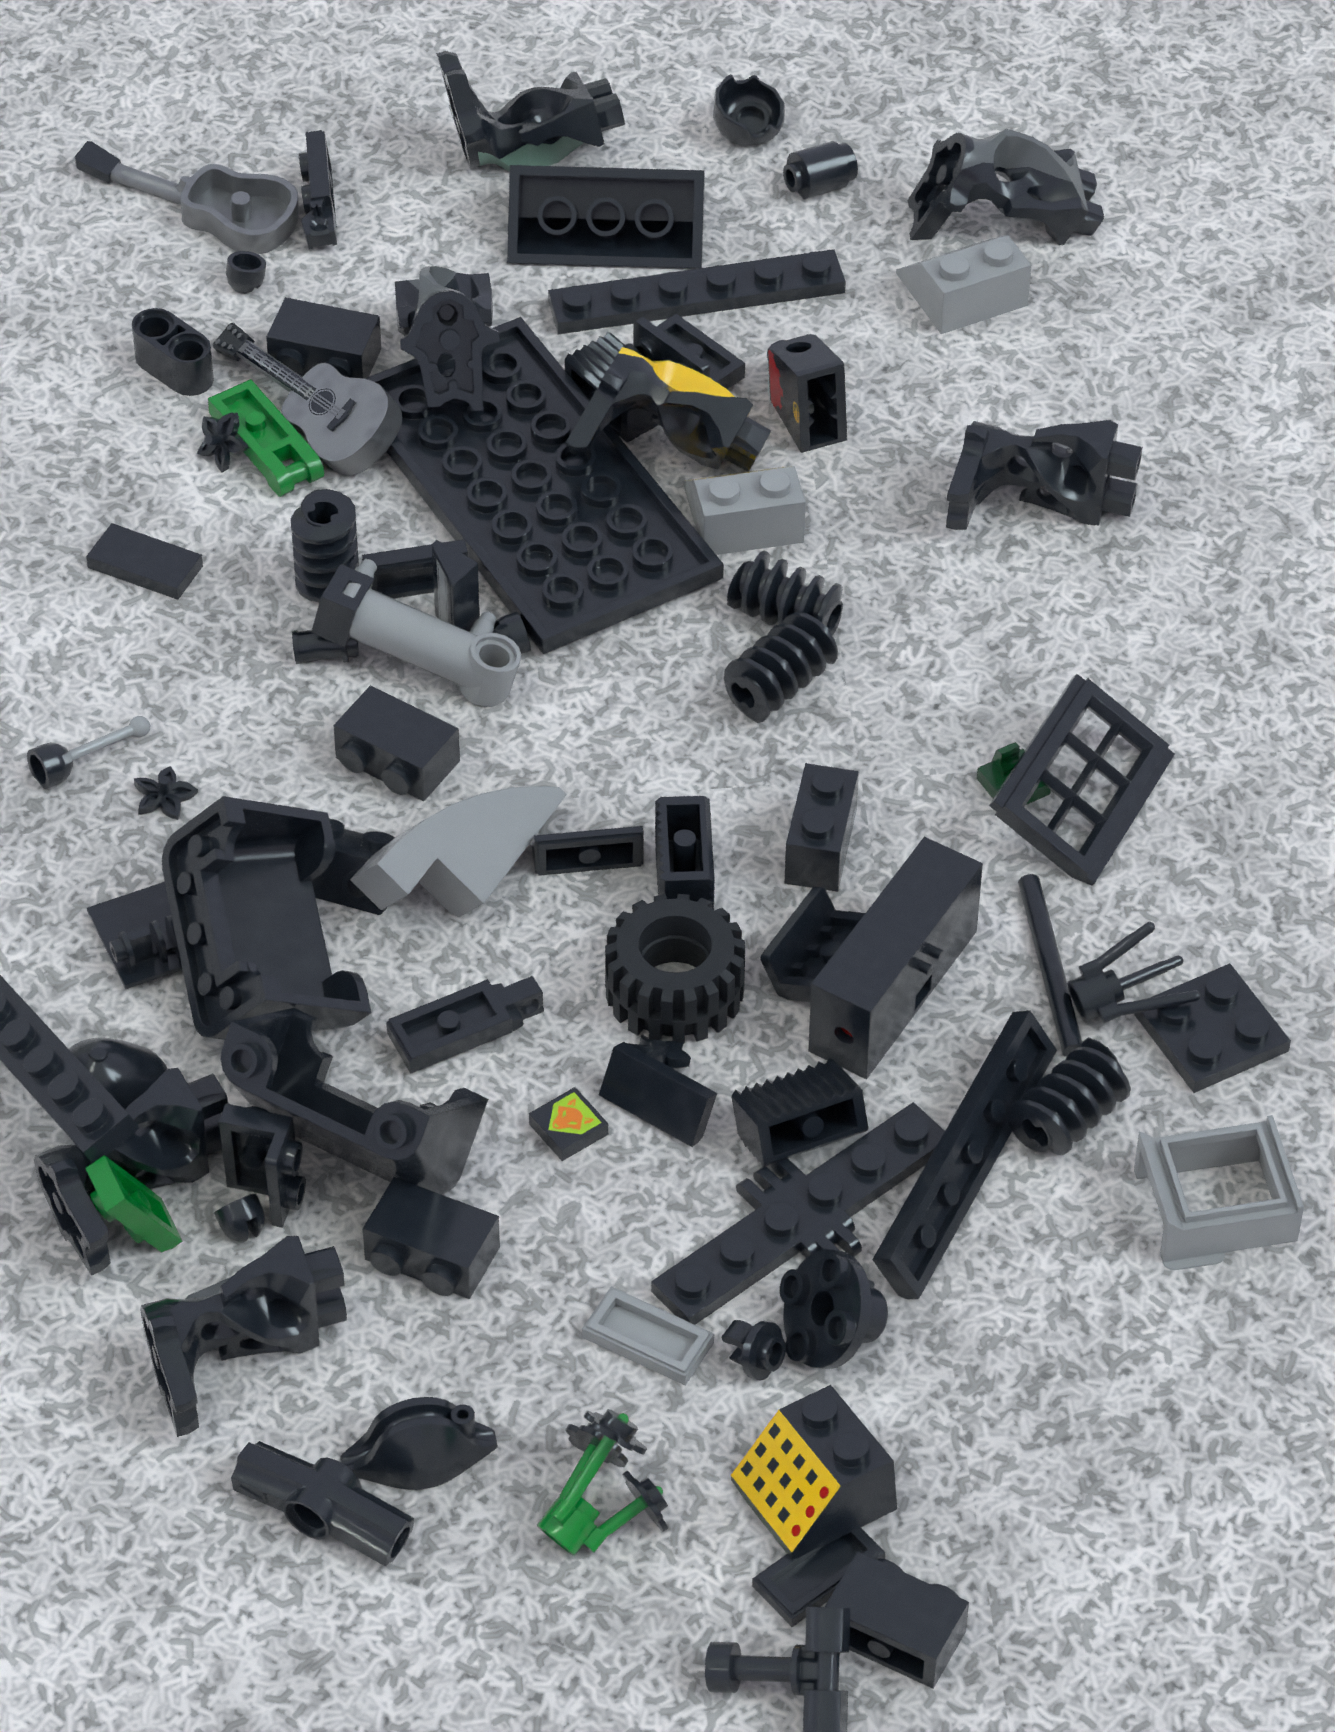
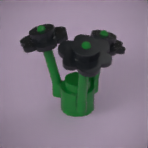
(571, 1517)

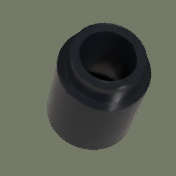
(820, 169)

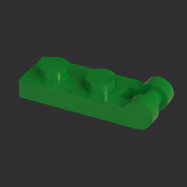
(269, 437)

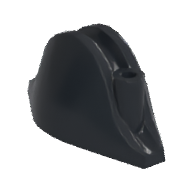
(420, 1444)

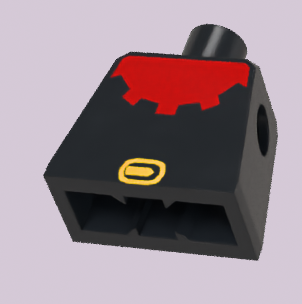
(805, 374)

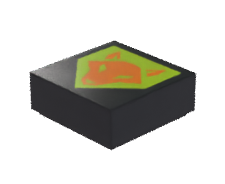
(568, 1123)

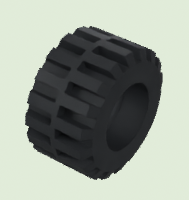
(675, 1001)

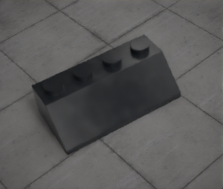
(606, 216)

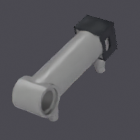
(475, 660)

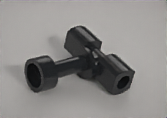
(810, 1669)

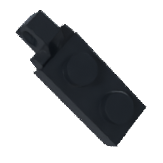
(318, 197)
(463, 1021)

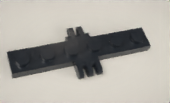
(798, 1214)

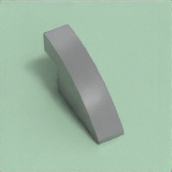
(460, 849)

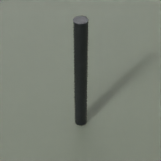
(1050, 963)

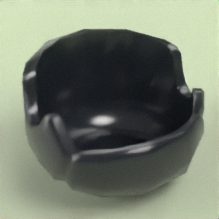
(748, 110)

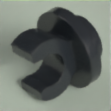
(758, 1347)

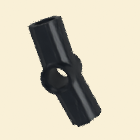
(322, 1500)

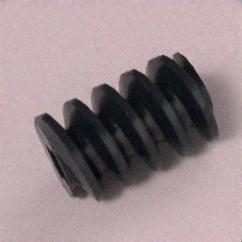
(322, 540)
(777, 596)
(779, 665)
(1070, 1099)

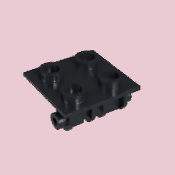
(138, 934)

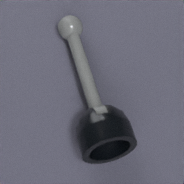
(53, 762)

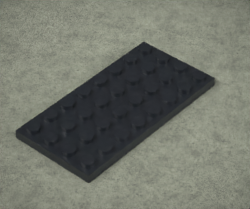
(551, 530)

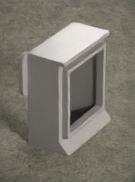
(1206, 1235)

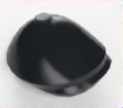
(120, 1066)

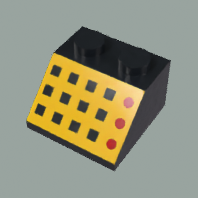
(816, 1474)

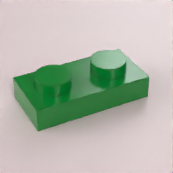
(132, 1204)

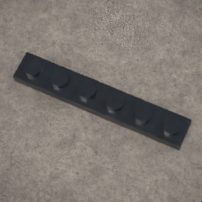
(696, 291)
(59, 1080)
(963, 1157)

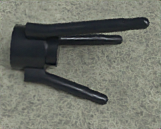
(1098, 992)

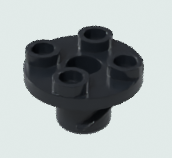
(830, 1309)

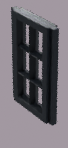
(1041, 753)

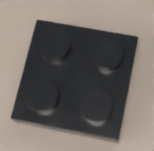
(1216, 1034)

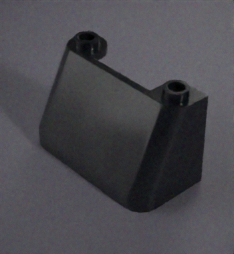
(251, 916)
(283, 1071)

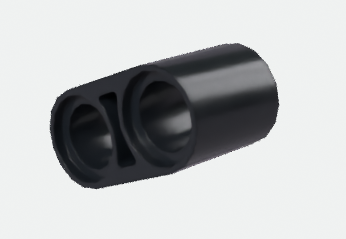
(172, 351)

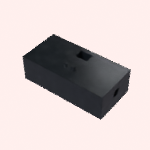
(894, 957)

